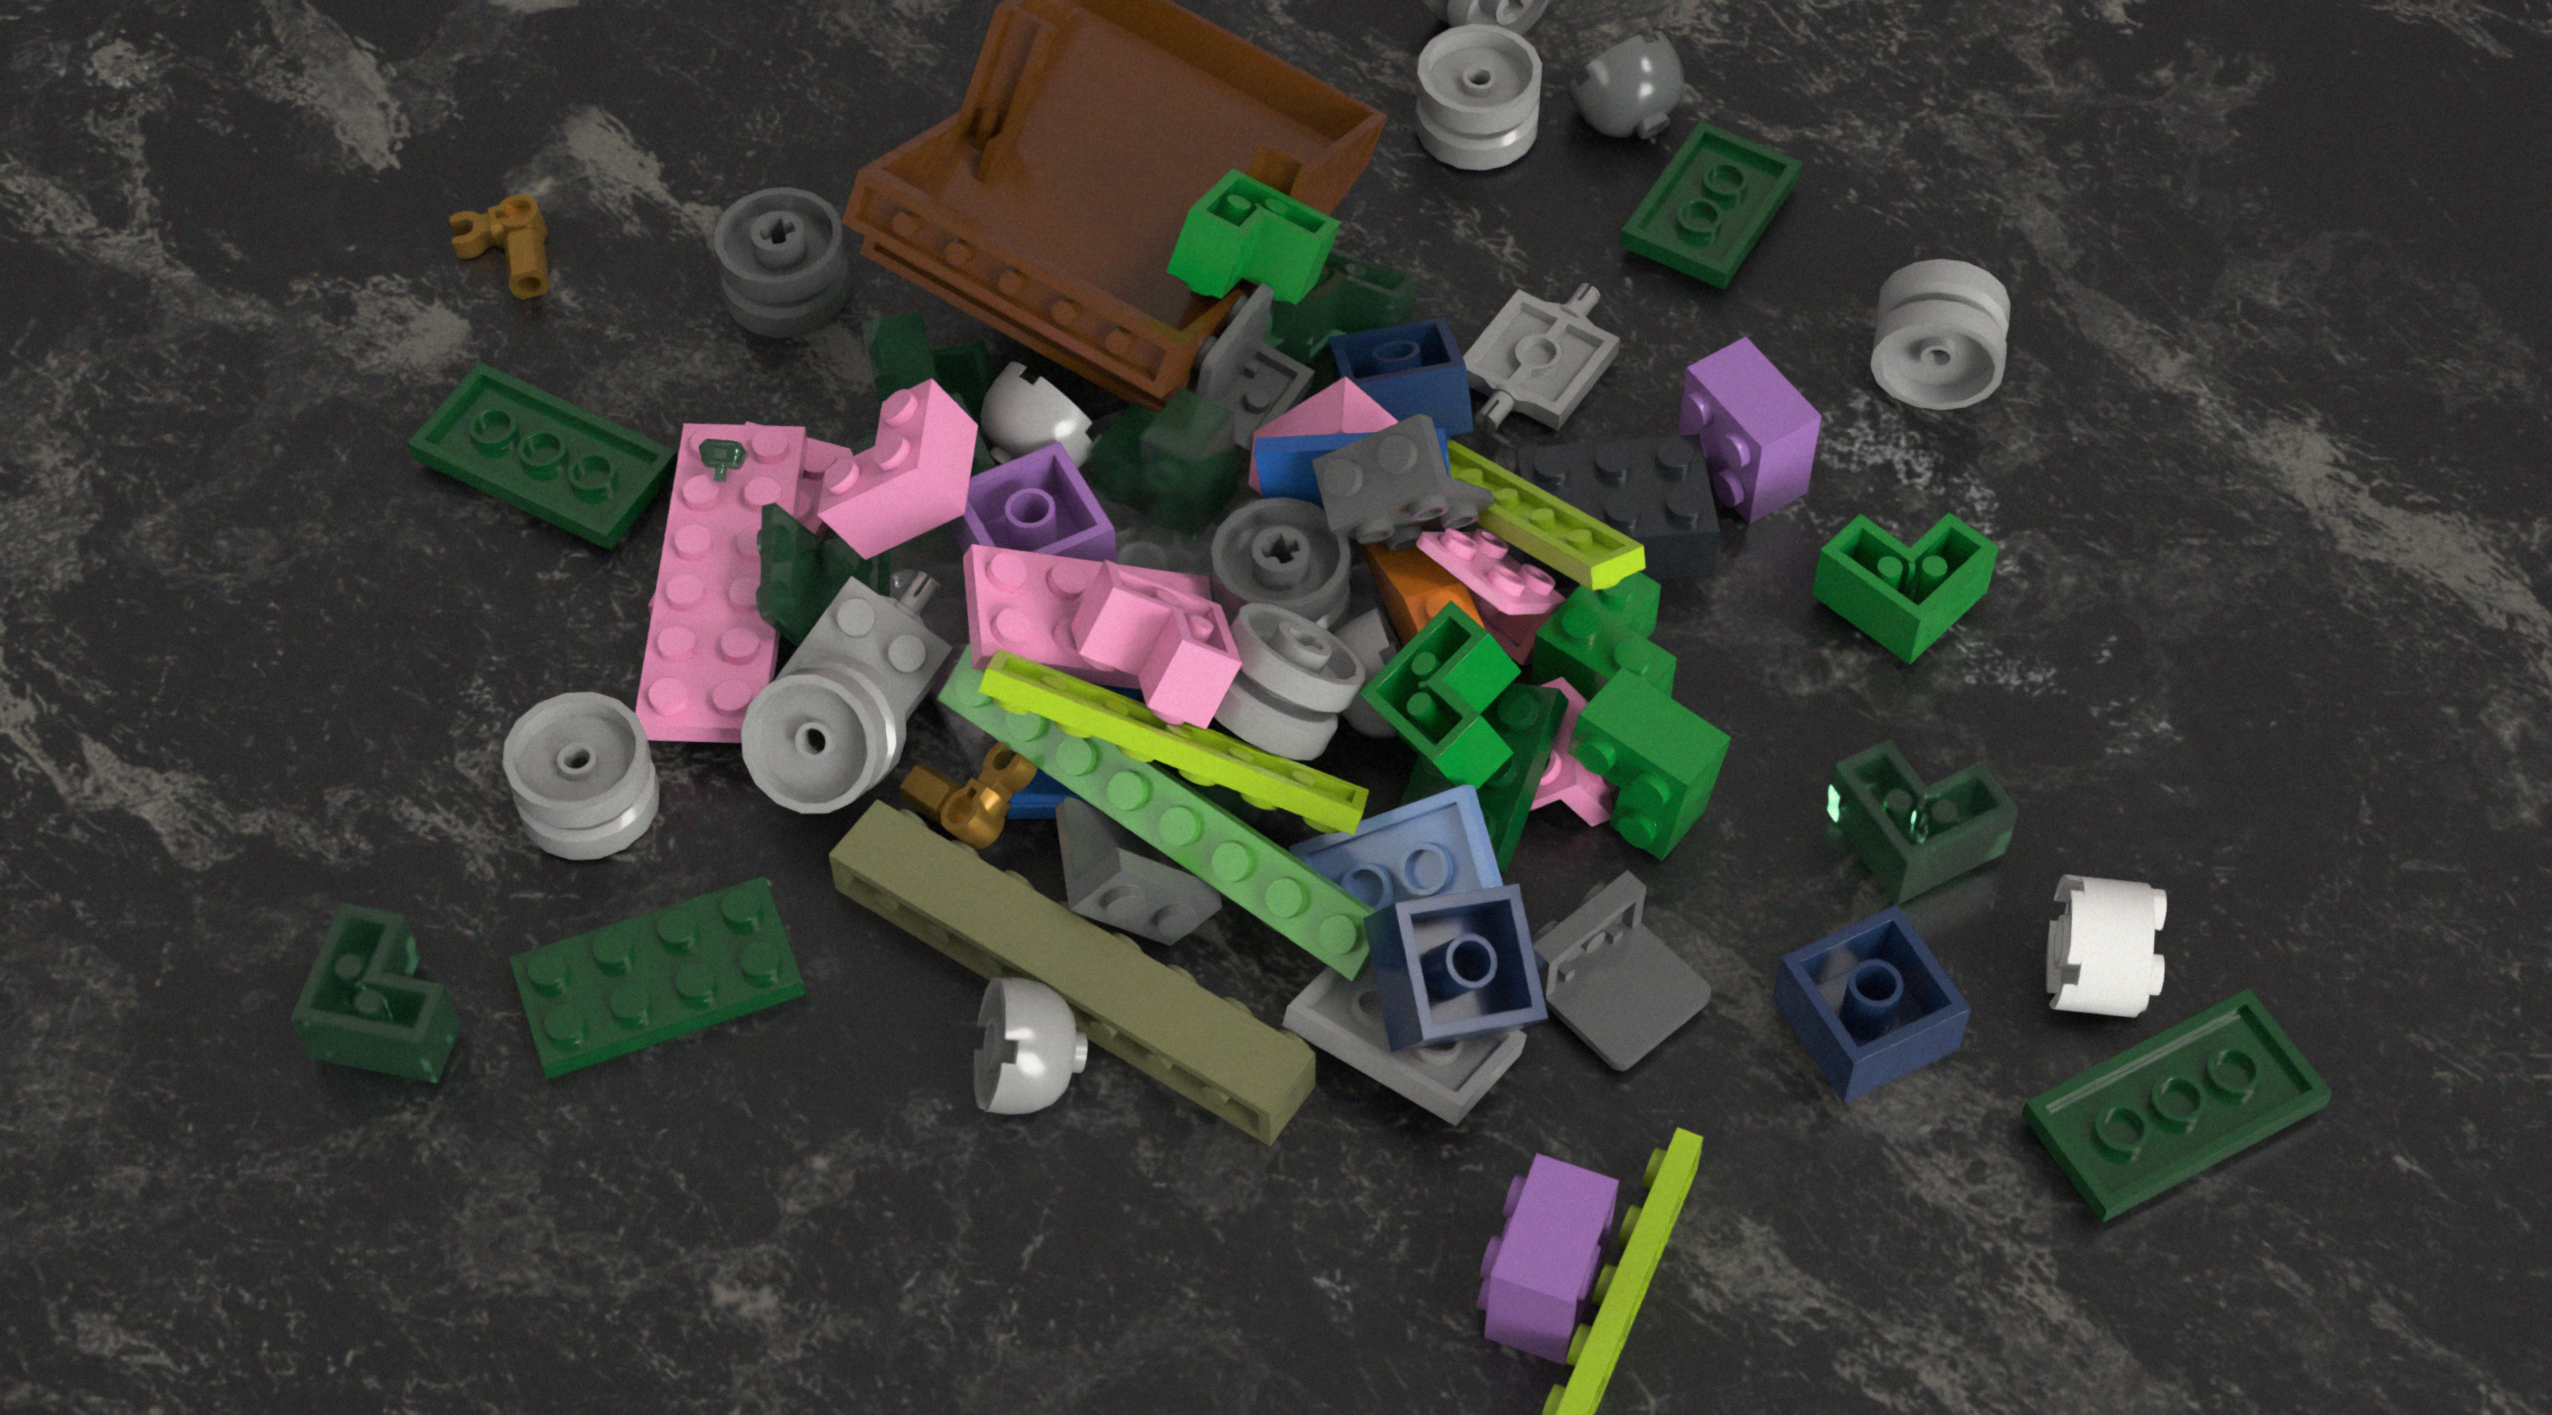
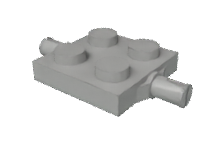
(1539, 358)
(882, 635)

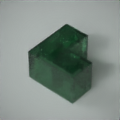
(1346, 299)
(902, 359)
(1170, 463)
(1915, 832)
(366, 1005)

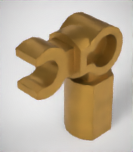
(513, 226)
(979, 808)

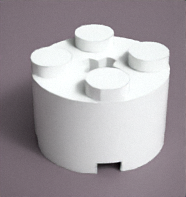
(2105, 946)

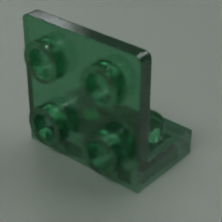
(806, 573)

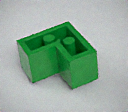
(1252, 235)
(1903, 592)
(1602, 633)
(1438, 690)
(1655, 754)

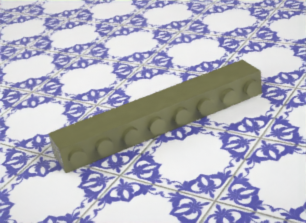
(1117, 993)

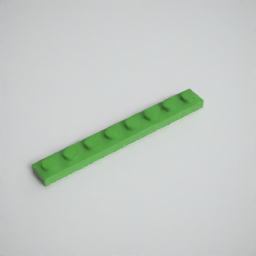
(1182, 826)

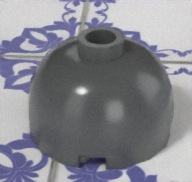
(1631, 88)

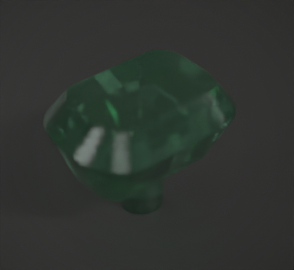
(722, 456)

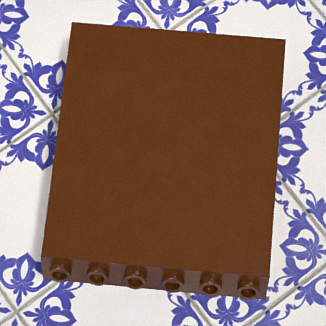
(1077, 169)

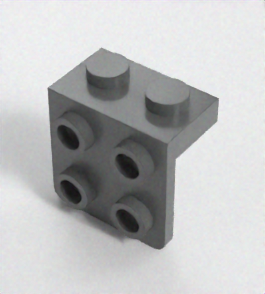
(1248, 374)
(1395, 487)
(1126, 879)
(1615, 975)

